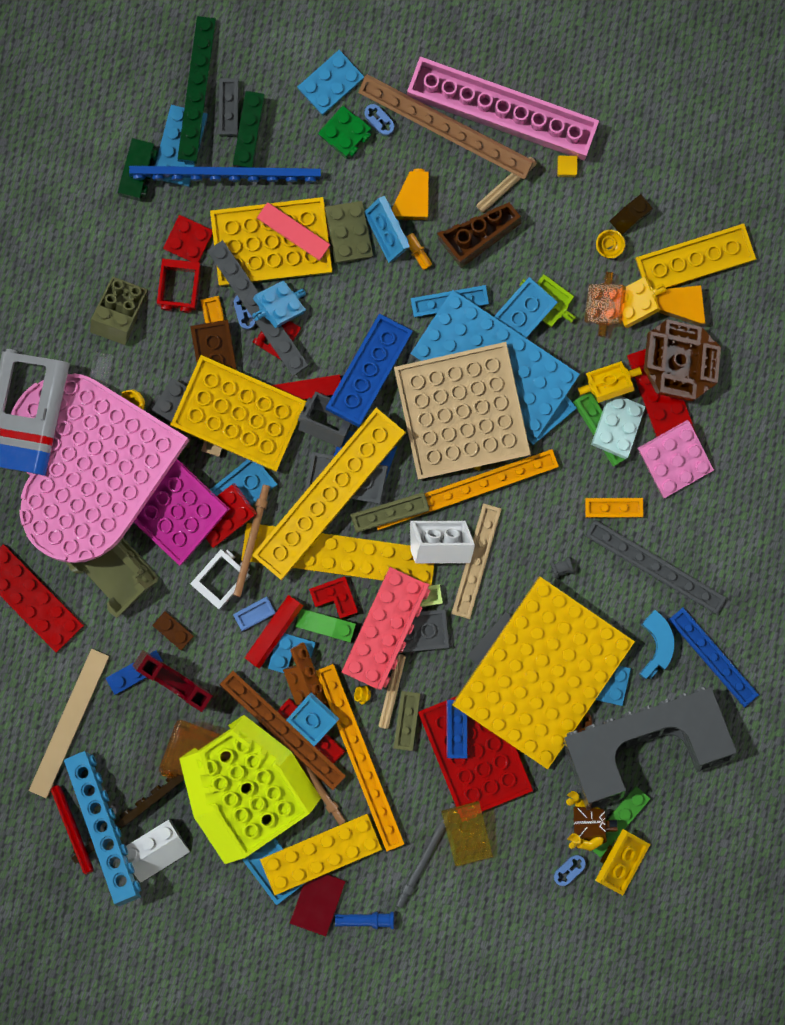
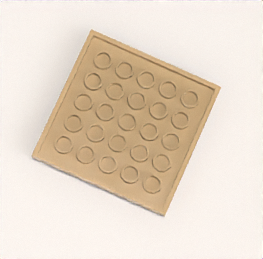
(462, 410)

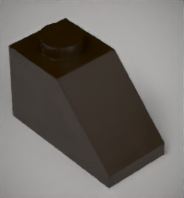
(631, 214)

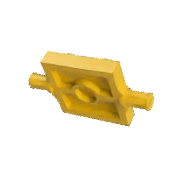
(640, 301)
(610, 381)

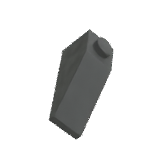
(487, 641)

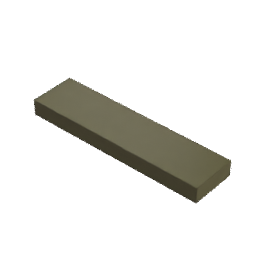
(389, 512)

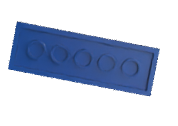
(369, 370)

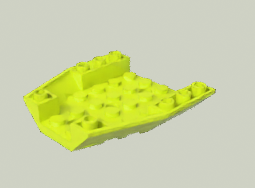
(235, 818)

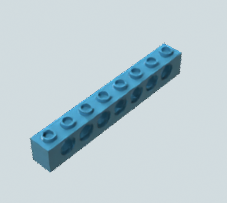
(75, 766)

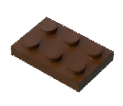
(214, 342)

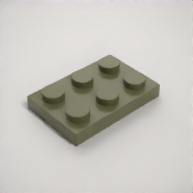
(348, 232)

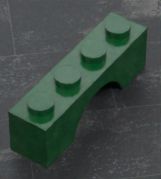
(248, 129)

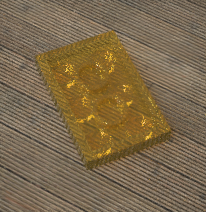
(467, 833)

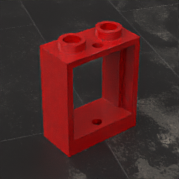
(178, 265)

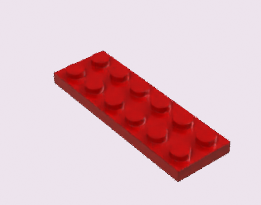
(662, 410)
(35, 602)

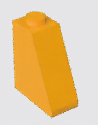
(413, 197)
(683, 304)

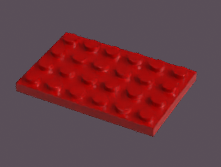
(492, 765)

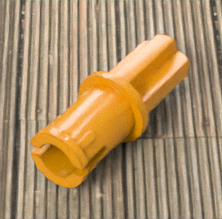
(418, 252)

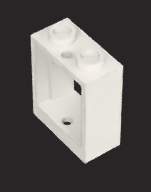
(229, 557)

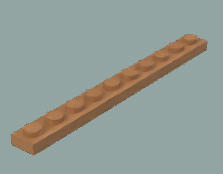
(445, 126)

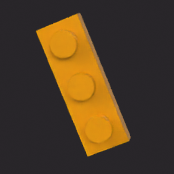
(613, 507)

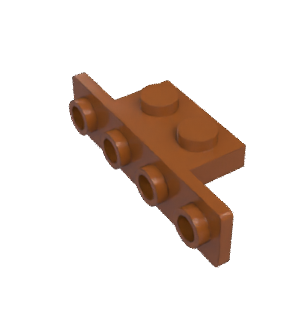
(303, 677)

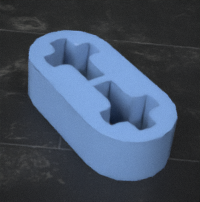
(382, 117)
(240, 315)
(572, 874)

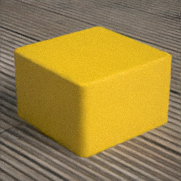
(566, 166)

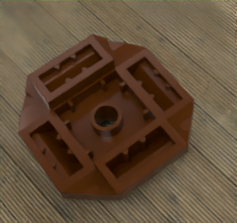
(697, 356)

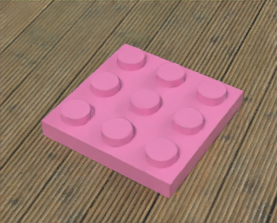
(675, 459)

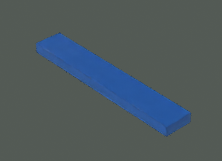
(713, 657)

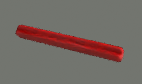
(72, 830)

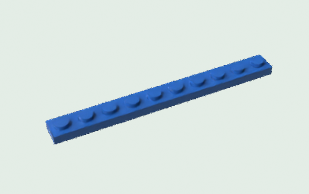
(216, 173)

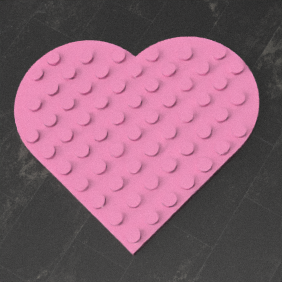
(98, 472)

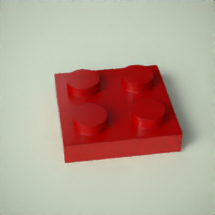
(188, 239)

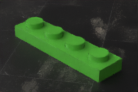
(591, 413)
(624, 815)

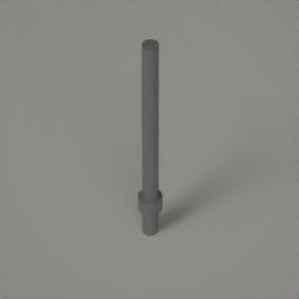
(408, 888)

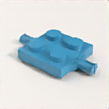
(279, 304)

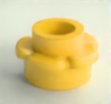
(362, 694)

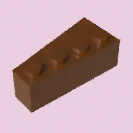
(479, 233)

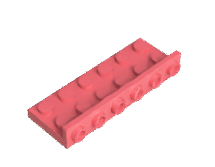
(386, 629)

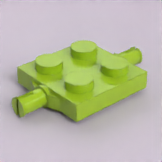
(560, 295)

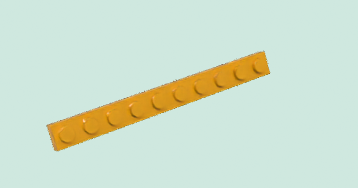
(486, 482)
(360, 758)

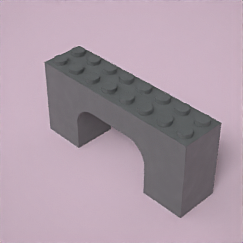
(689, 717)

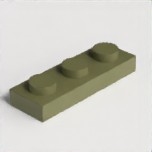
(406, 720)

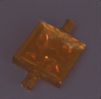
(605, 304)

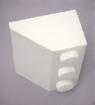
(441, 542)
(156, 850)

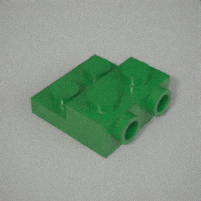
(345, 132)

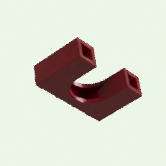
(172, 680)

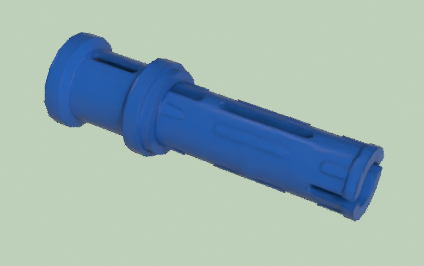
(375, 920)

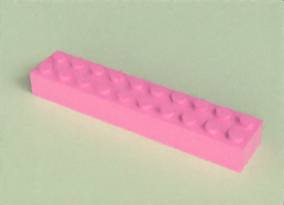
(502, 108)

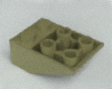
(117, 310)

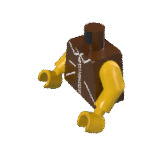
(589, 825)

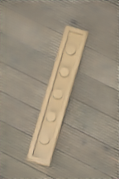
(474, 570)

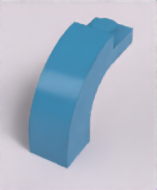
(664, 640)

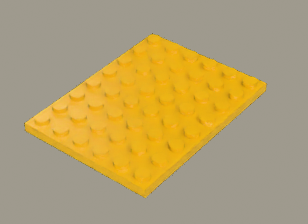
(543, 672)

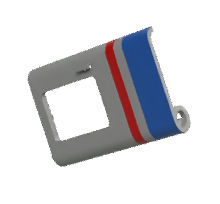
(25, 440)

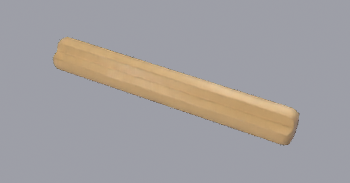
(500, 190)
(392, 692)

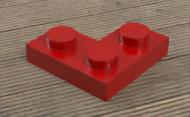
(336, 591)

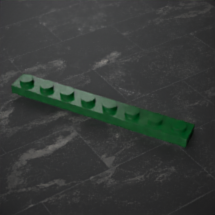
(196, 89)

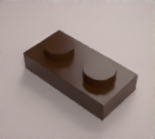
(173, 630)

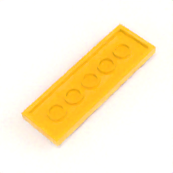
(697, 257)
(320, 854)

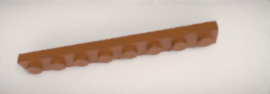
(282, 730)

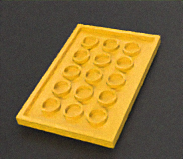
(264, 252)
(238, 413)

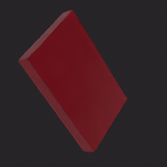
(317, 904)

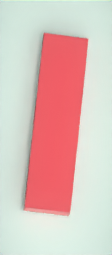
(293, 231)

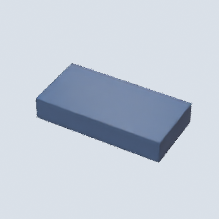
(254, 614)

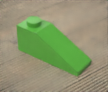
(325, 625)

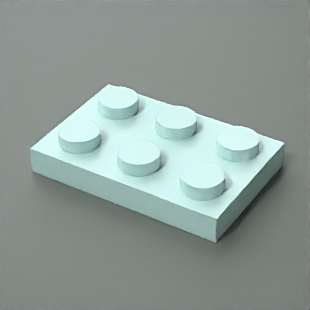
(618, 426)

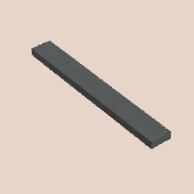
(655, 567)

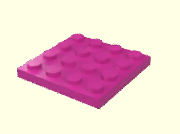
(180, 513)

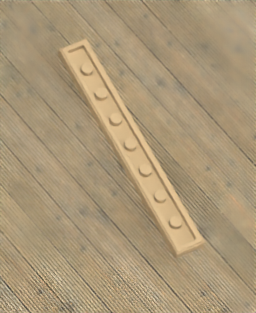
(69, 723)

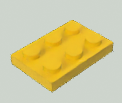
(622, 862)

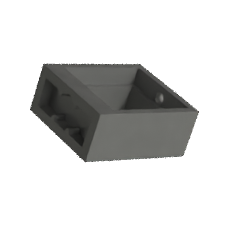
(319, 430)

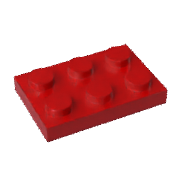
(236, 517)

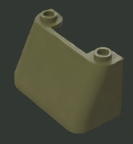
(119, 575)

